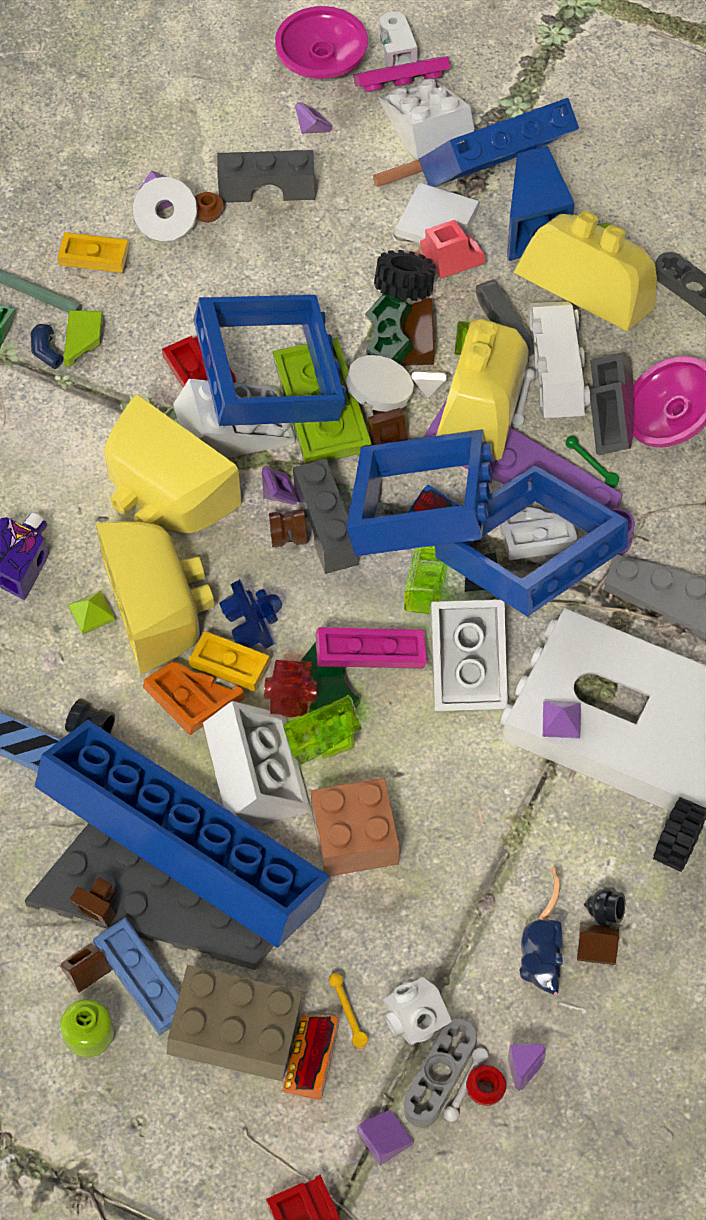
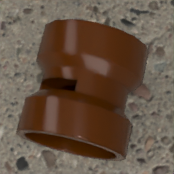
(288, 528)

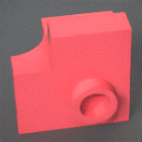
(451, 249)

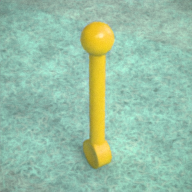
(359, 1038)

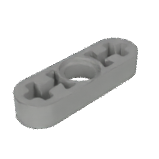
(417, 1092)

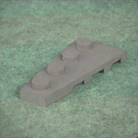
(662, 589)

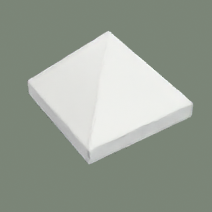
(428, 380)

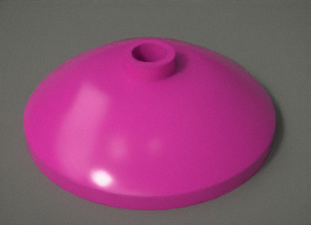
(321, 42)
(670, 402)

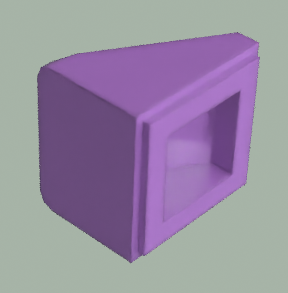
(384, 1136)

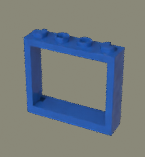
(498, 142)
(265, 311)
(427, 527)
(605, 540)

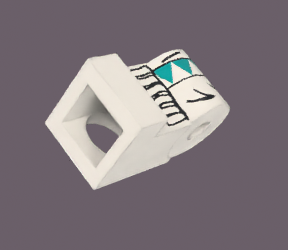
(397, 40)

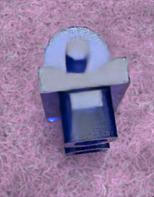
(244, 604)

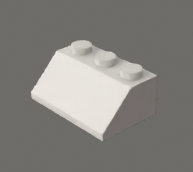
(255, 764)

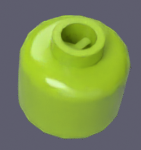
(87, 1028)

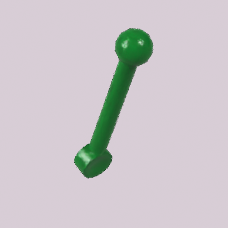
(611, 479)

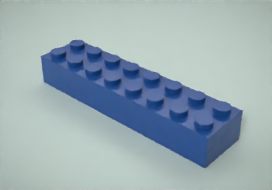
(182, 832)

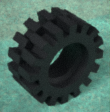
(404, 275)
(680, 834)

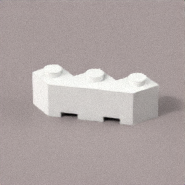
(558, 359)

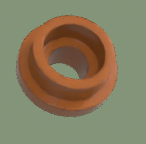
(209, 206)

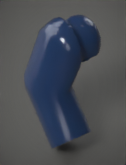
(41, 347)

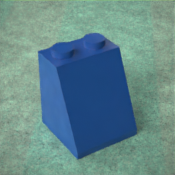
(536, 198)

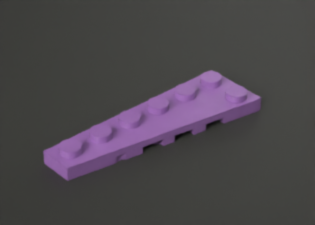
(523, 453)

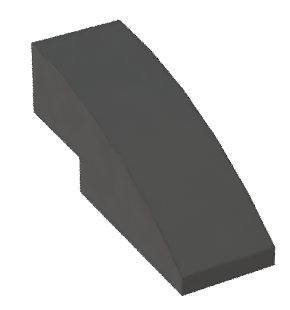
(612, 403)

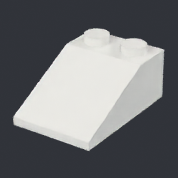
(469, 655)

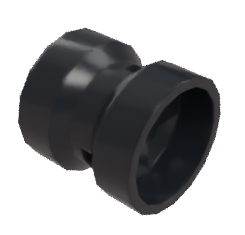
(83, 711)

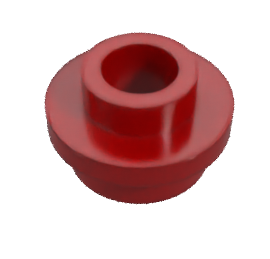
(488, 1074)

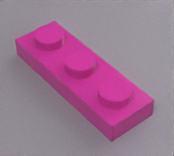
(401, 73)
(370, 648)

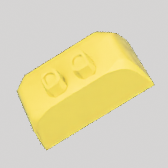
(592, 268)
(486, 383)
(168, 472)
(153, 590)

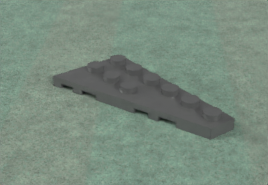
(148, 899)

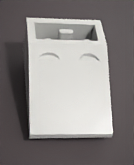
(427, 116)
(197, 415)

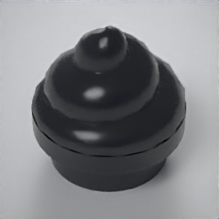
(606, 906)

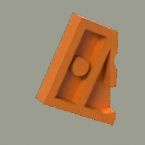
(189, 695)

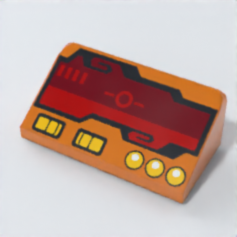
(311, 1056)

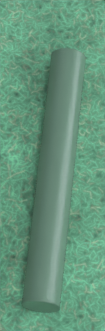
(38, 292)

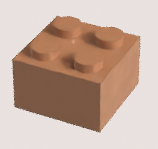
(355, 827)

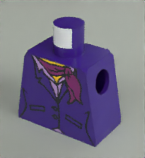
(21, 554)

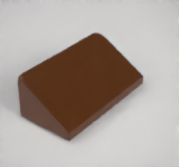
(420, 332)

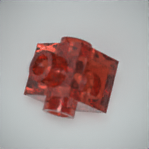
(290, 688)

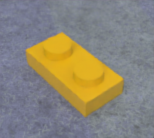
(93, 252)
(229, 661)

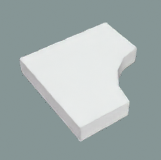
(434, 207)

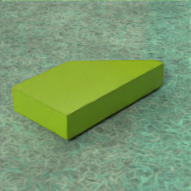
(82, 334)

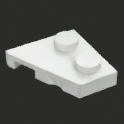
(536, 534)

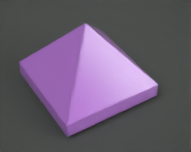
(311, 120)
(277, 486)
(561, 719)

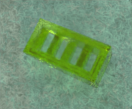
(418, 597)
(306, 724)

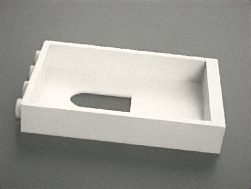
(650, 759)

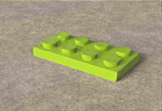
(321, 439)

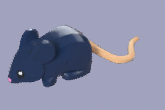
(542, 946)

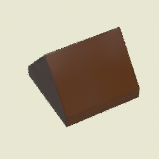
(598, 944)
(85, 967)

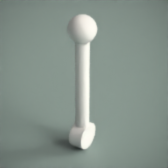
(518, 419)
(479, 1058)

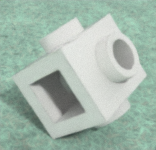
(416, 1011)

